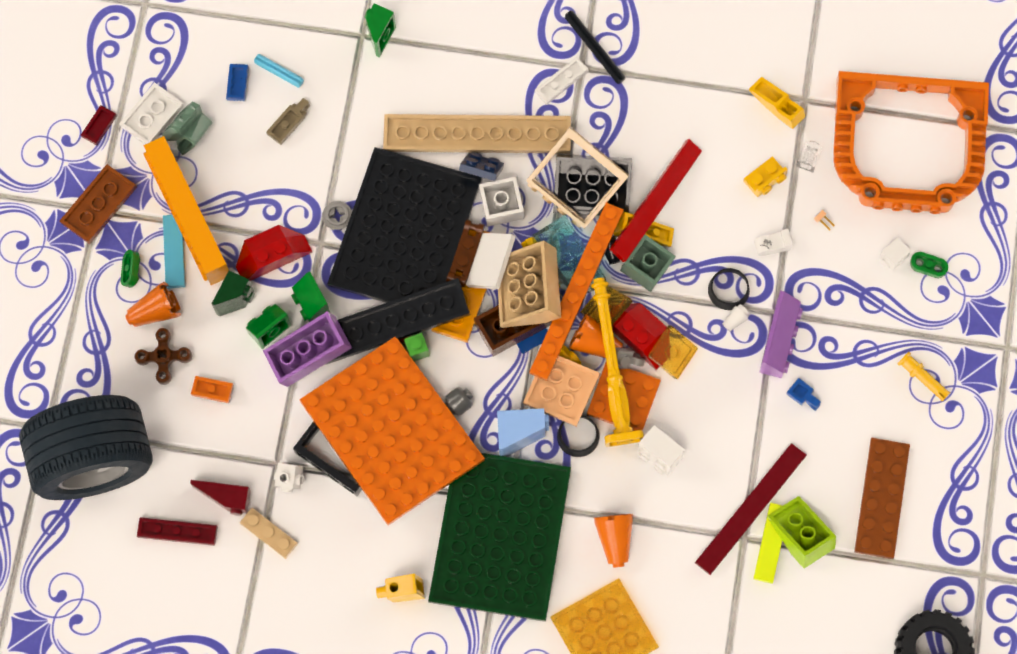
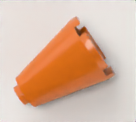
(154, 307)
(589, 338)
(615, 537)

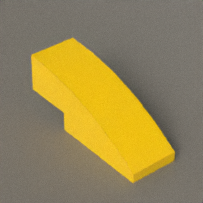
(778, 102)

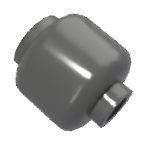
(459, 401)

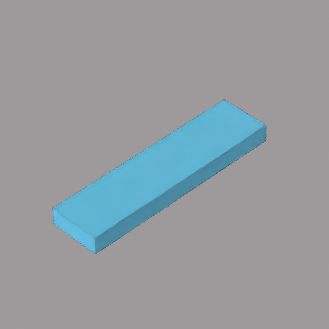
(173, 253)

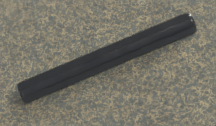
(595, 47)

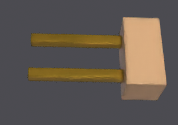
(818, 218)

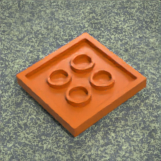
(640, 393)

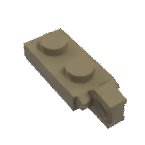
(288, 121)

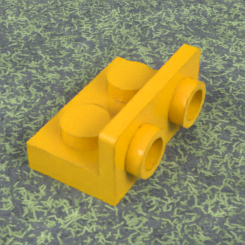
(765, 176)

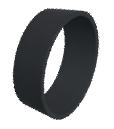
(724, 305)
(578, 453)

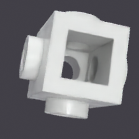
(289, 476)

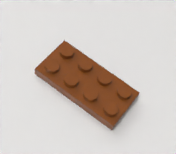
(98, 204)

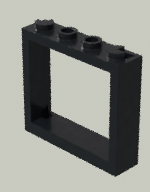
(300, 450)

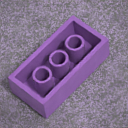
(307, 349)

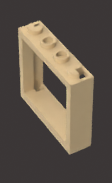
(563, 208)

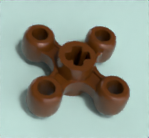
(163, 348)

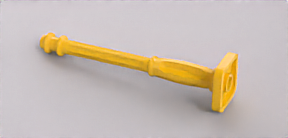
(617, 393)

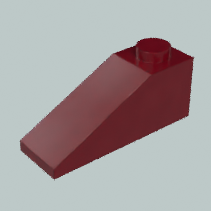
(230, 497)

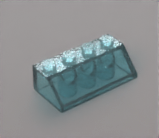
(568, 246)

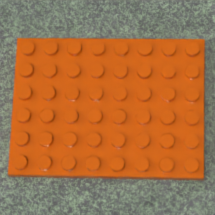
(391, 430)

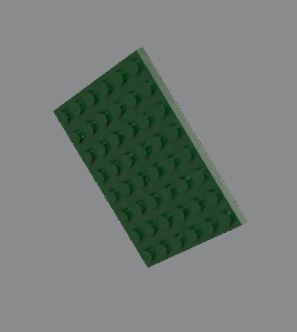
(501, 538)

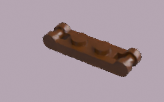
(465, 252)

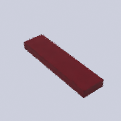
(177, 531)

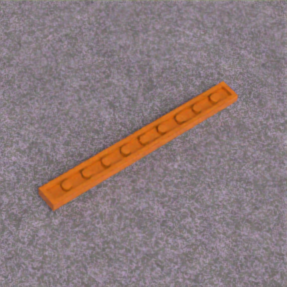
(576, 291)

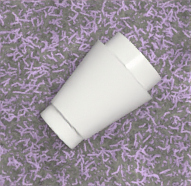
(736, 317)

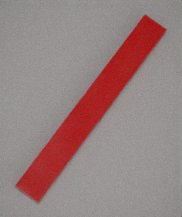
(655, 200)

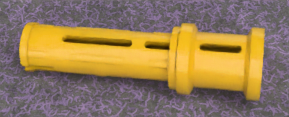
(916, 370)

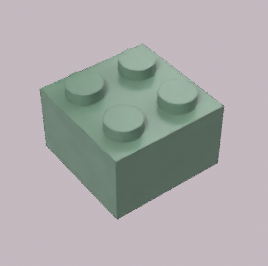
(647, 263)

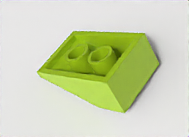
(802, 532)

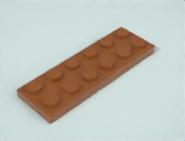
(882, 498)

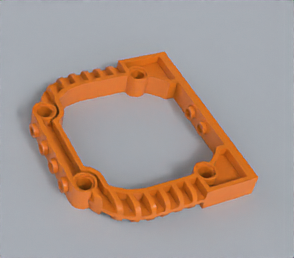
(967, 97)

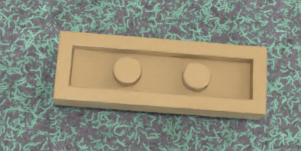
(268, 533)

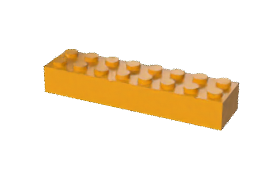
(185, 211)

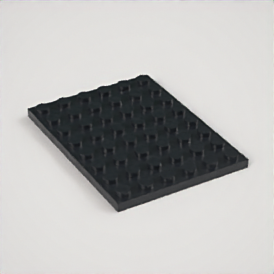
(403, 227)

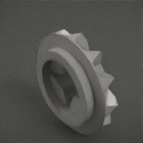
(329, 212)

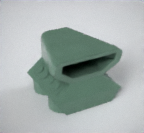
(188, 127)

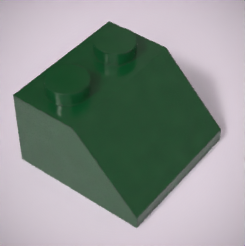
(233, 294)

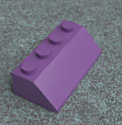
(780, 335)

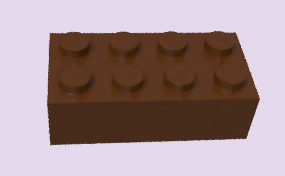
(499, 338)

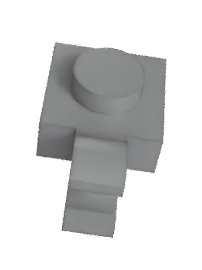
(626, 356)

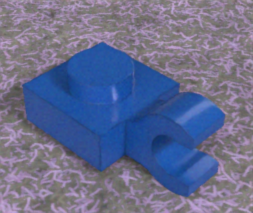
(802, 393)

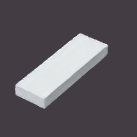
(561, 80)

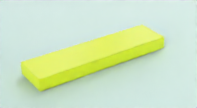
(768, 551)

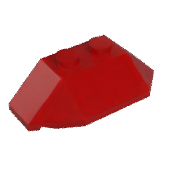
(271, 251)
(639, 330)

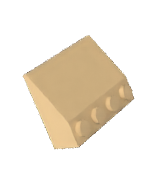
(530, 287)

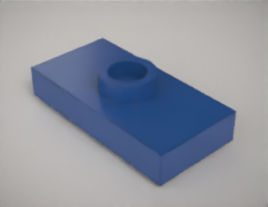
(237, 82)

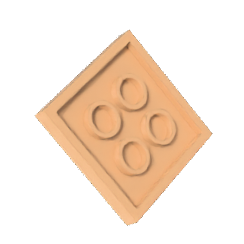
(565, 391)

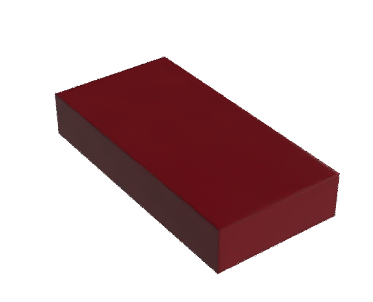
(98, 125)

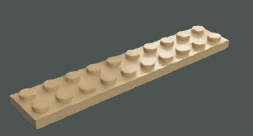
(475, 133)

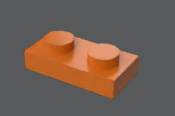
(212, 389)

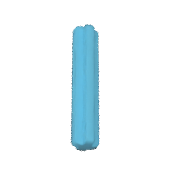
(278, 70)

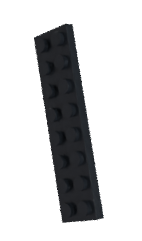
(404, 317)

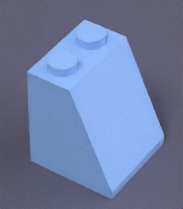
(520, 429)

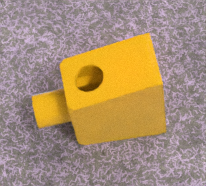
(409, 588)

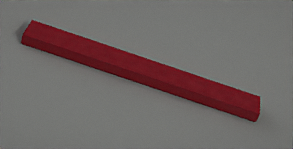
(750, 509)

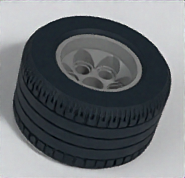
(85, 447)

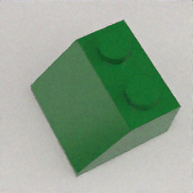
(380, 27)
(309, 297)
(268, 325)

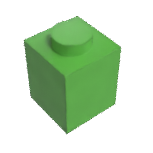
(417, 347)

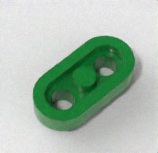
(929, 263)
(130, 268)

